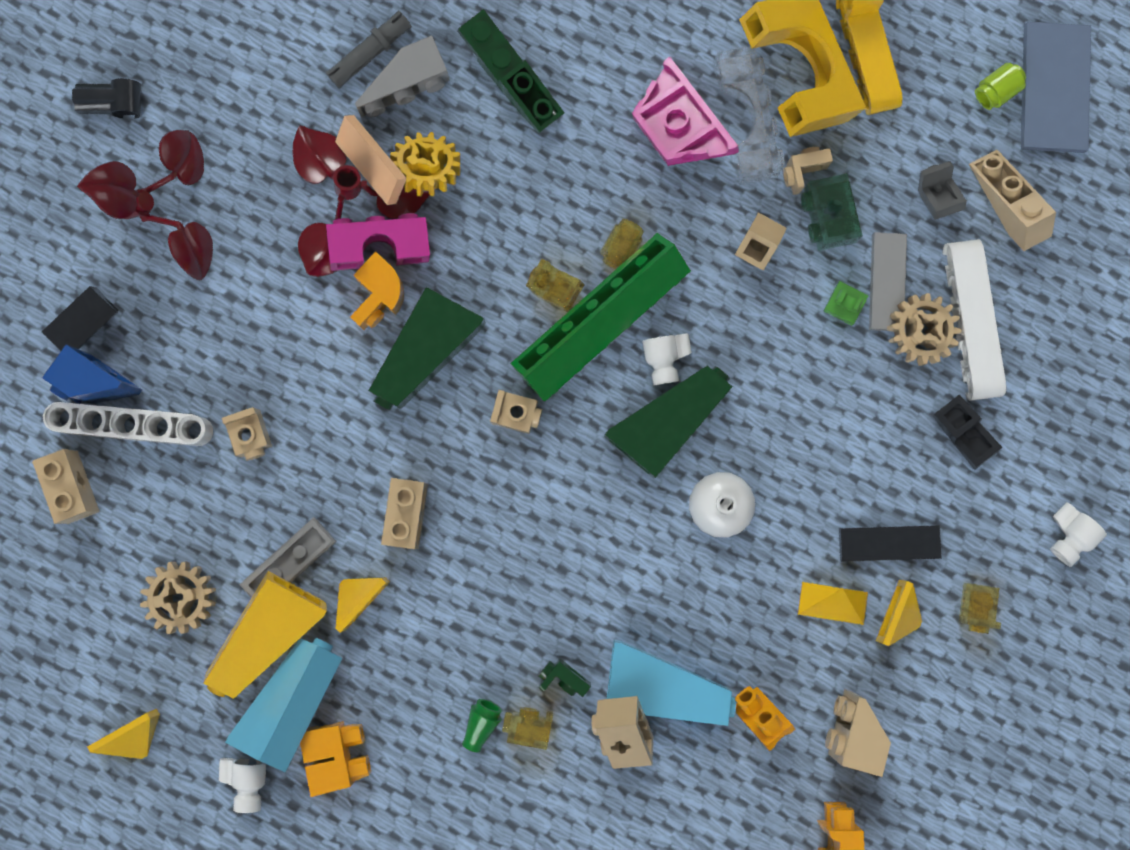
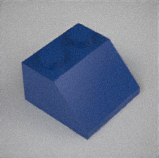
(85, 378)

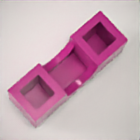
(405, 235)

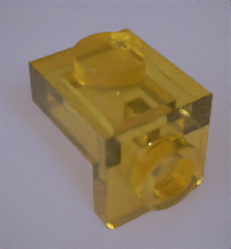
(554, 285)

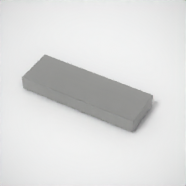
(887, 278)
(293, 555)

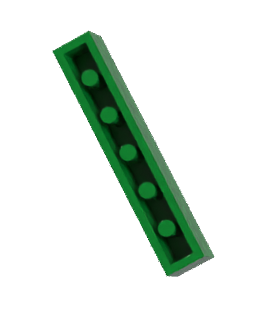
(601, 316)

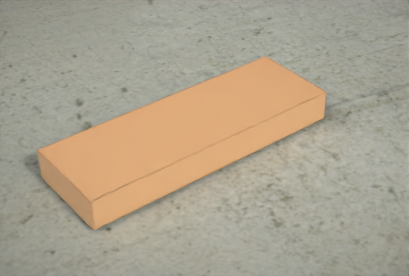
(370, 160)

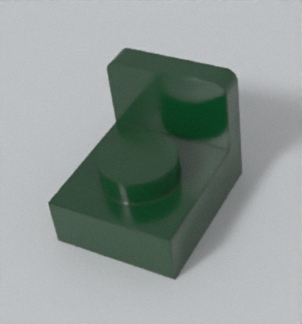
(570, 679)

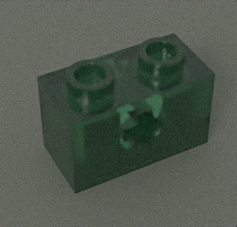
(838, 197)

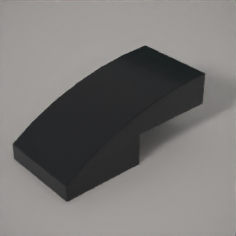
(966, 432)

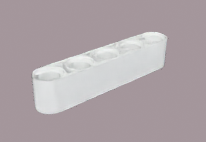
(973, 304)
(114, 419)

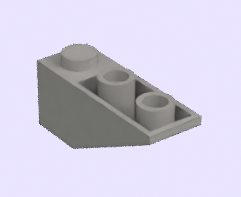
(410, 72)

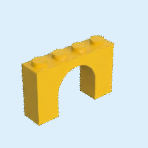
(808, 30)

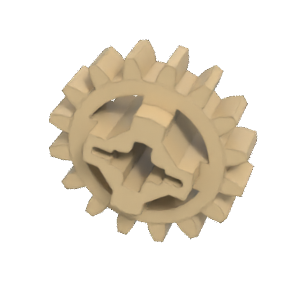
(938, 335)
(174, 585)

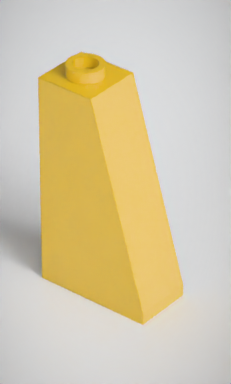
(265, 630)

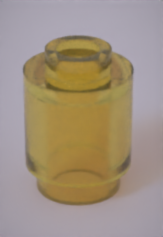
(621, 243)

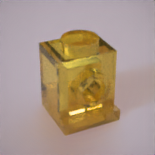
(528, 727)

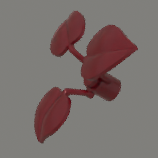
(315, 159)
(113, 191)

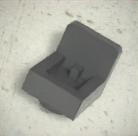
(940, 191)

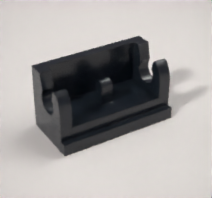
(80, 319)

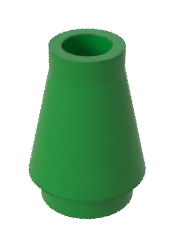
(481, 723)

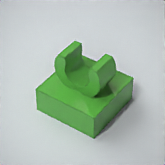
(845, 303)

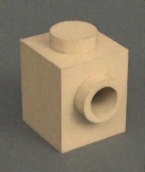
(760, 241)

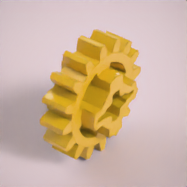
(426, 163)

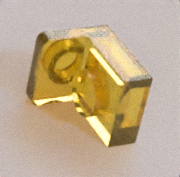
(979, 607)

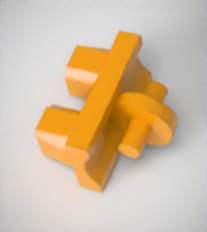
(762, 717)

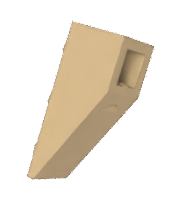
(1015, 201)

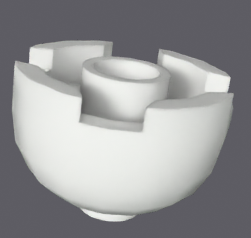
(715, 517)

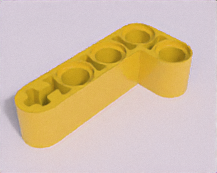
(870, 54)

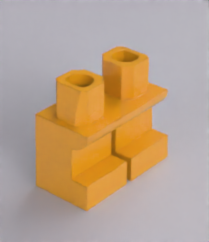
(339, 771)
(841, 827)

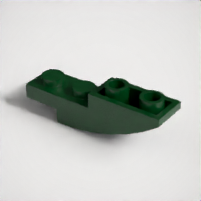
(509, 72)

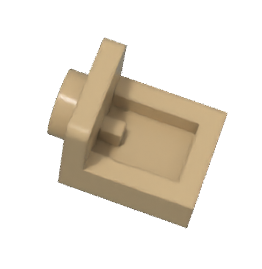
(808, 161)

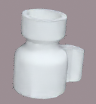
(661, 354)
(1080, 531)
(246, 780)

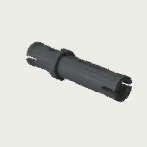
(371, 47)

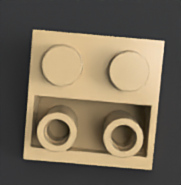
(857, 736)

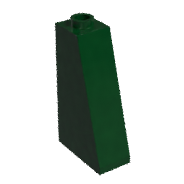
(425, 345)
(665, 424)

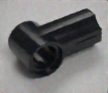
(117, 99)

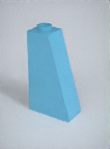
(667, 688)
(286, 705)

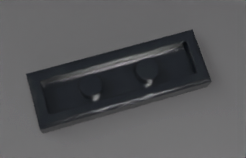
(890, 543)

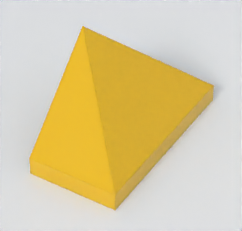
(355, 597)
(832, 603)
(901, 616)
(131, 739)

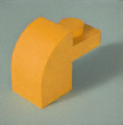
(385, 291)

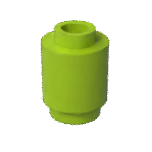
(1001, 86)

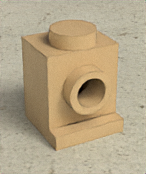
(502, 415)
(259, 439)

